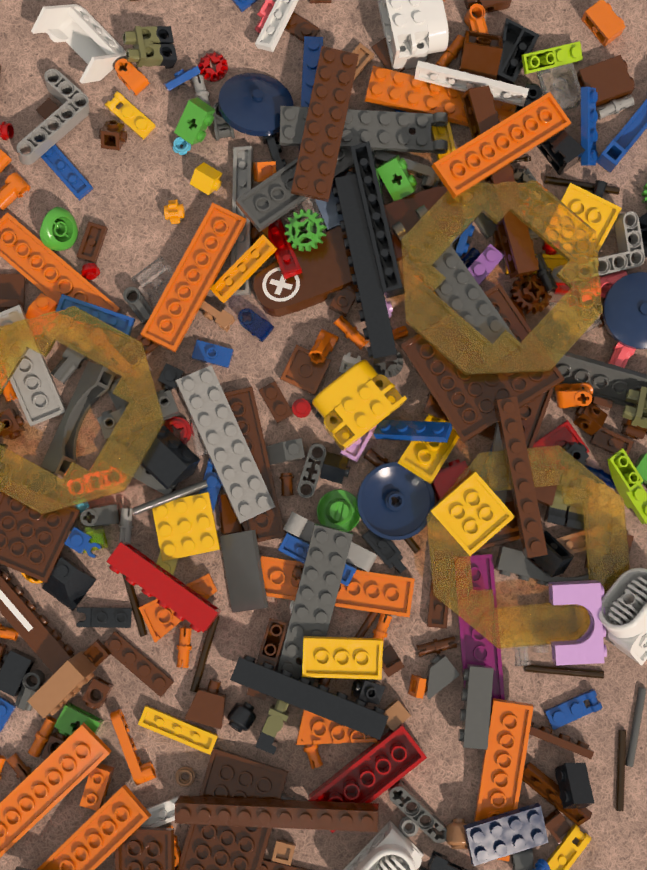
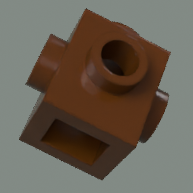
(112, 135)
(589, 418)
(13, 424)

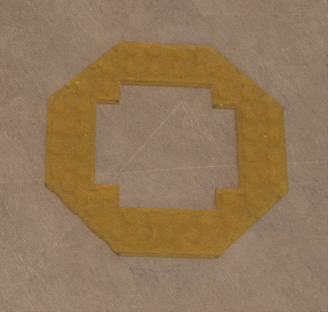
(453, 334)
(128, 440)
(538, 622)

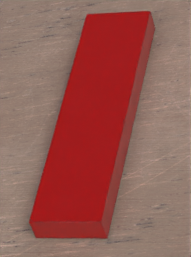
(284, 254)

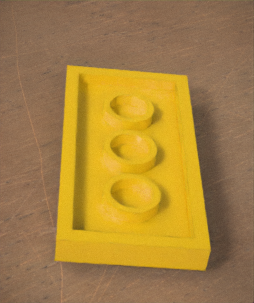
(427, 457)
(342, 657)

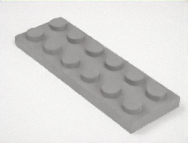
(33, 380)

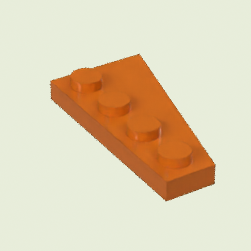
(162, 620)
(319, 730)

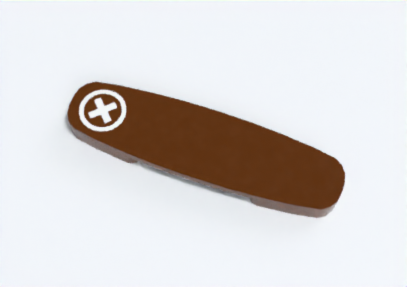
(327, 266)

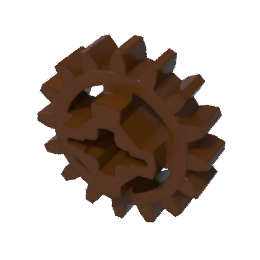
(530, 294)

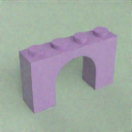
(589, 647)

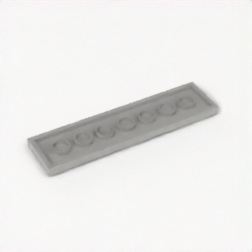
(225, 444)

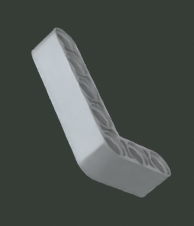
(56, 119)
(625, 248)
(303, 529)

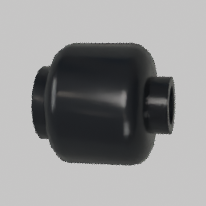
(241, 717)

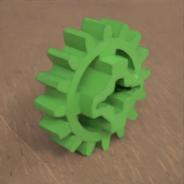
(310, 224)

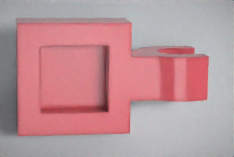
(264, 13)

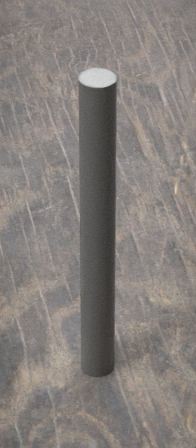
(169, 497)
(635, 727)

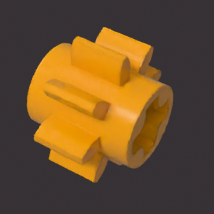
(174, 211)

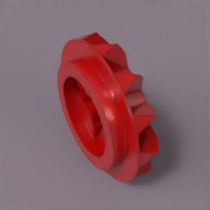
(208, 73)
(180, 423)

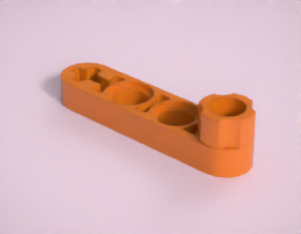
(140, 772)

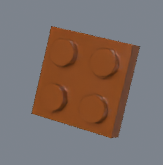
(303, 372)

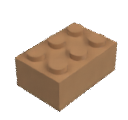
(63, 685)

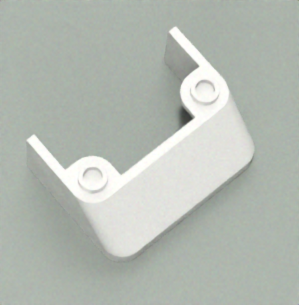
(83, 35)

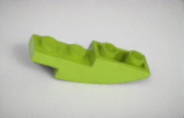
(552, 57)
(628, 484)

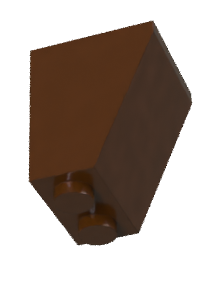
(481, 54)

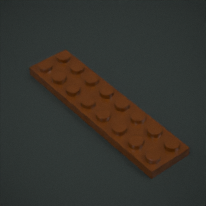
(324, 124)
(244, 407)

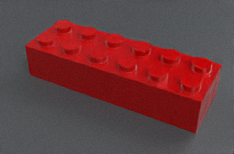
(164, 586)
(372, 770)

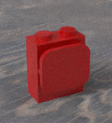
(447, 477)

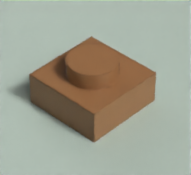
(283, 852)

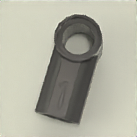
(139, 306)
(68, 365)
(29, 689)

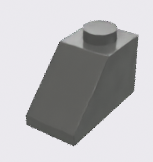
(285, 451)
(439, 675)

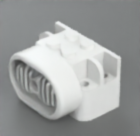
(413, 30)
(627, 614)
(387, 852)

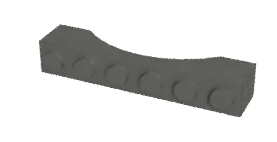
(62, 450)
(515, 562)

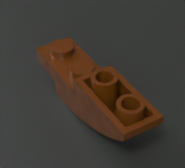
(270, 649)

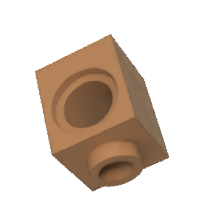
(397, 714)

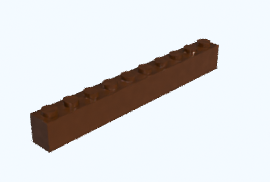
(512, 232)
(277, 813)

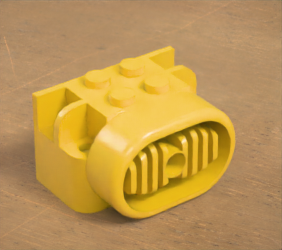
(356, 403)

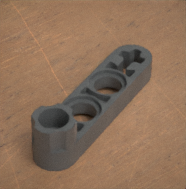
(422, 171)
(418, 812)

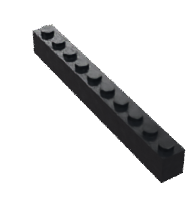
(365, 268)

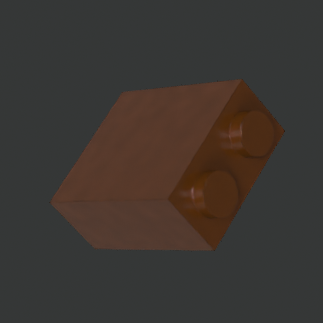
(608, 78)

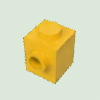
(206, 178)

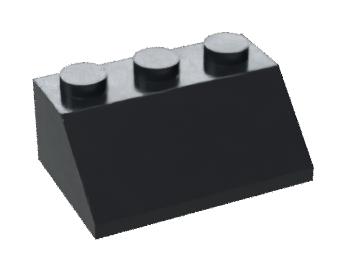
(169, 459)

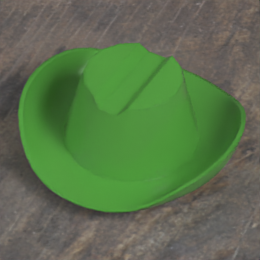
(58, 229)
(338, 510)

